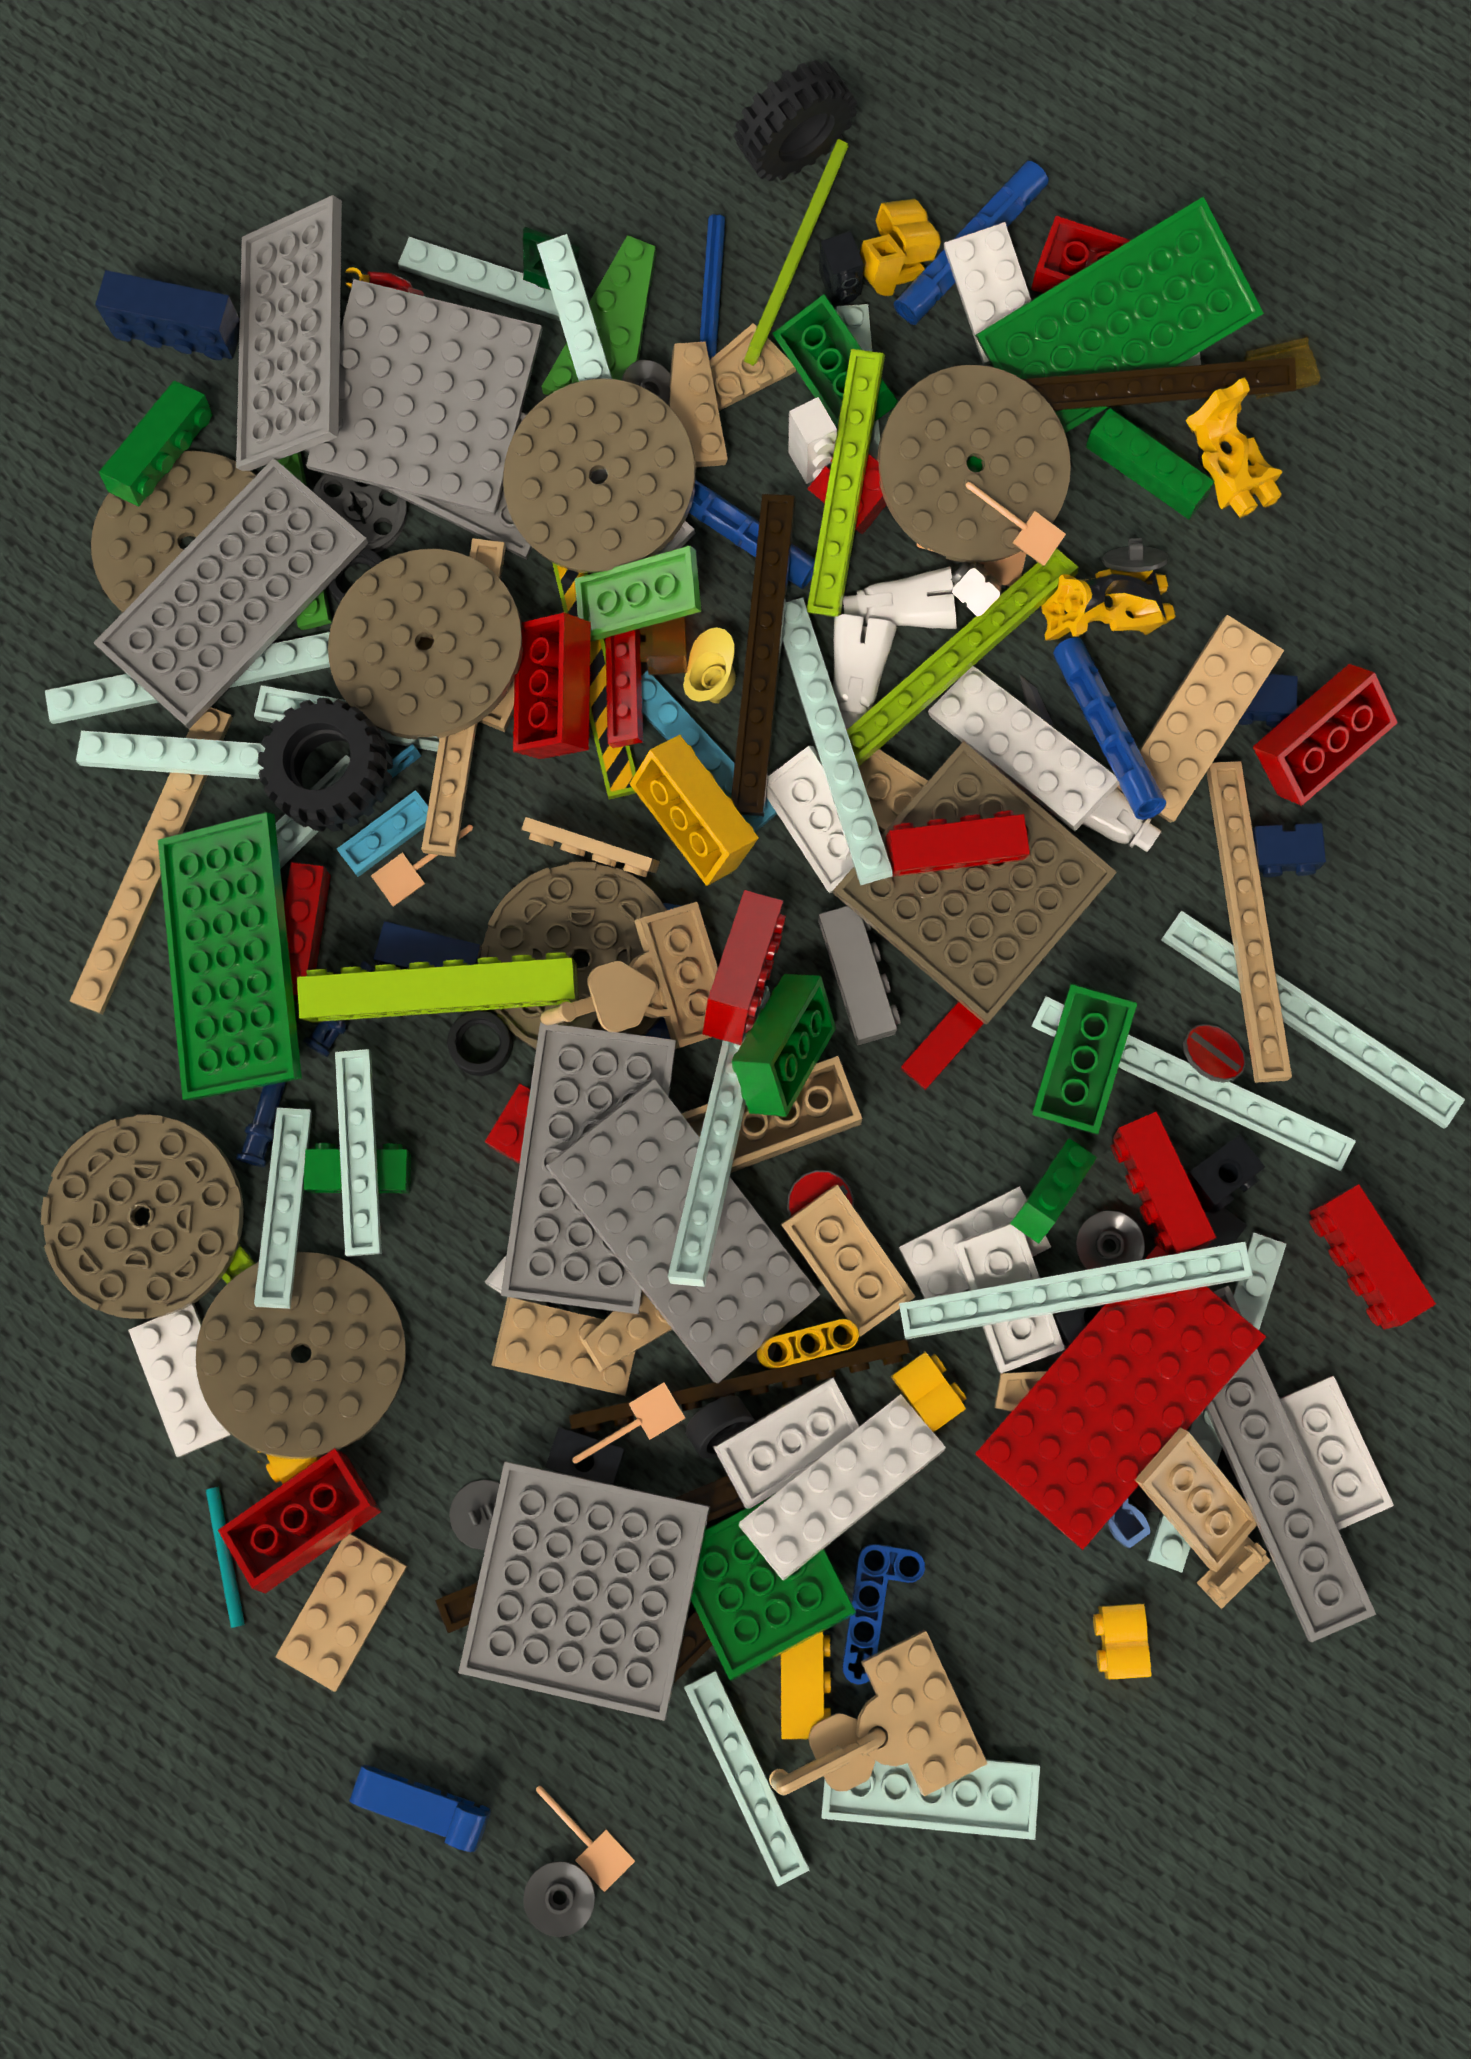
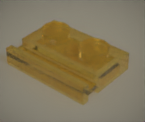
(1306, 368)

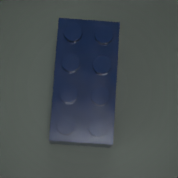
(169, 315)

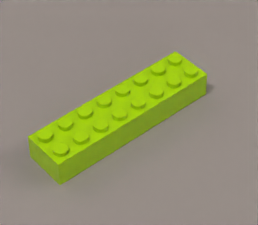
(437, 989)

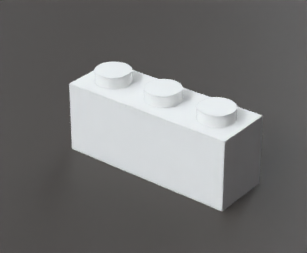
(811, 439)

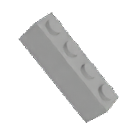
(858, 975)

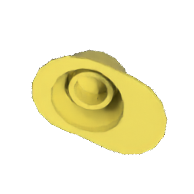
(710, 667)

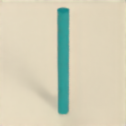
(225, 1559)

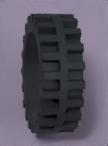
(795, 120)

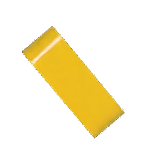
(823, 1339)

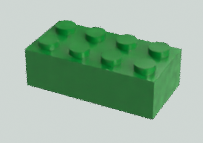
(820, 352)
(784, 1045)
(1084, 1058)

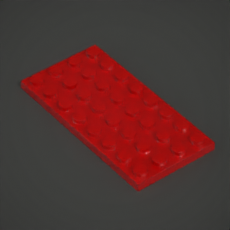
(1116, 1403)

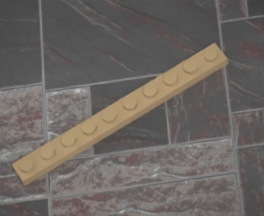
(455, 752)
(143, 876)
(1248, 923)

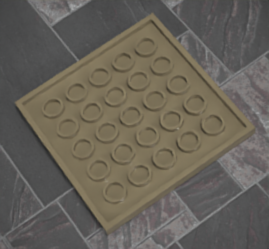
(983, 924)

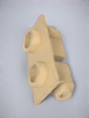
(1235, 1573)

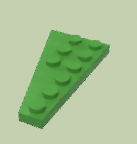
(618, 312)

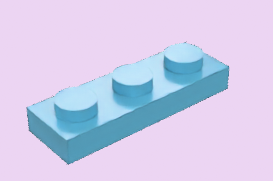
(385, 834)

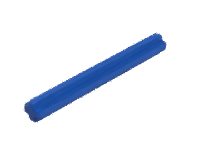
(712, 283)

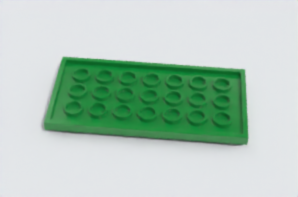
(1131, 309)
(229, 957)

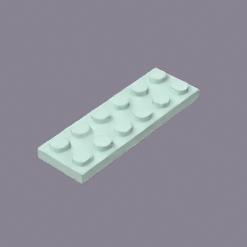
(988, 1801)

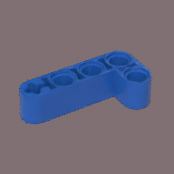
(874, 1612)
(421, 1807)

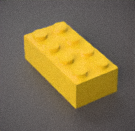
(693, 810)

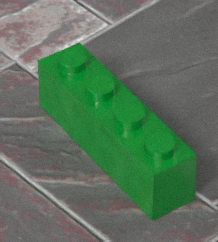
(156, 443)
(1149, 463)

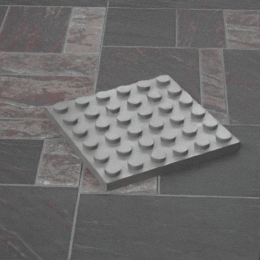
(427, 396)
(584, 1590)

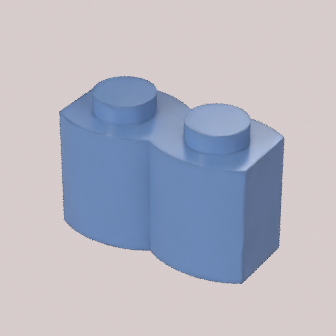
(1128, 1525)

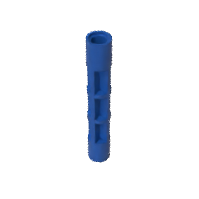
(1001, 208)
(743, 530)
(1109, 729)

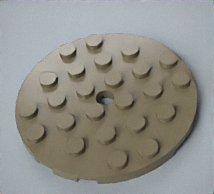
(981, 416)
(591, 429)
(140, 542)
(434, 689)
(570, 912)
(190, 1228)
(310, 1405)

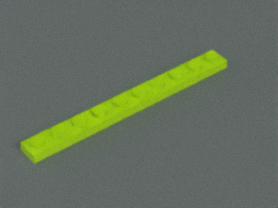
(957, 656)

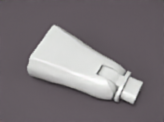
(912, 601)
(859, 663)
(1118, 823)

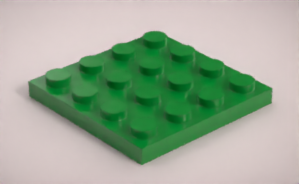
(751, 1609)

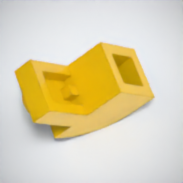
(885, 266)

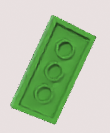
(639, 593)

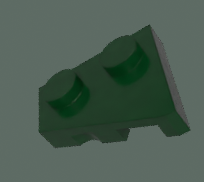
(532, 263)

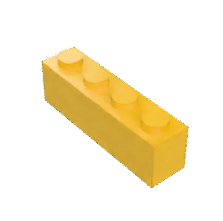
(804, 1687)

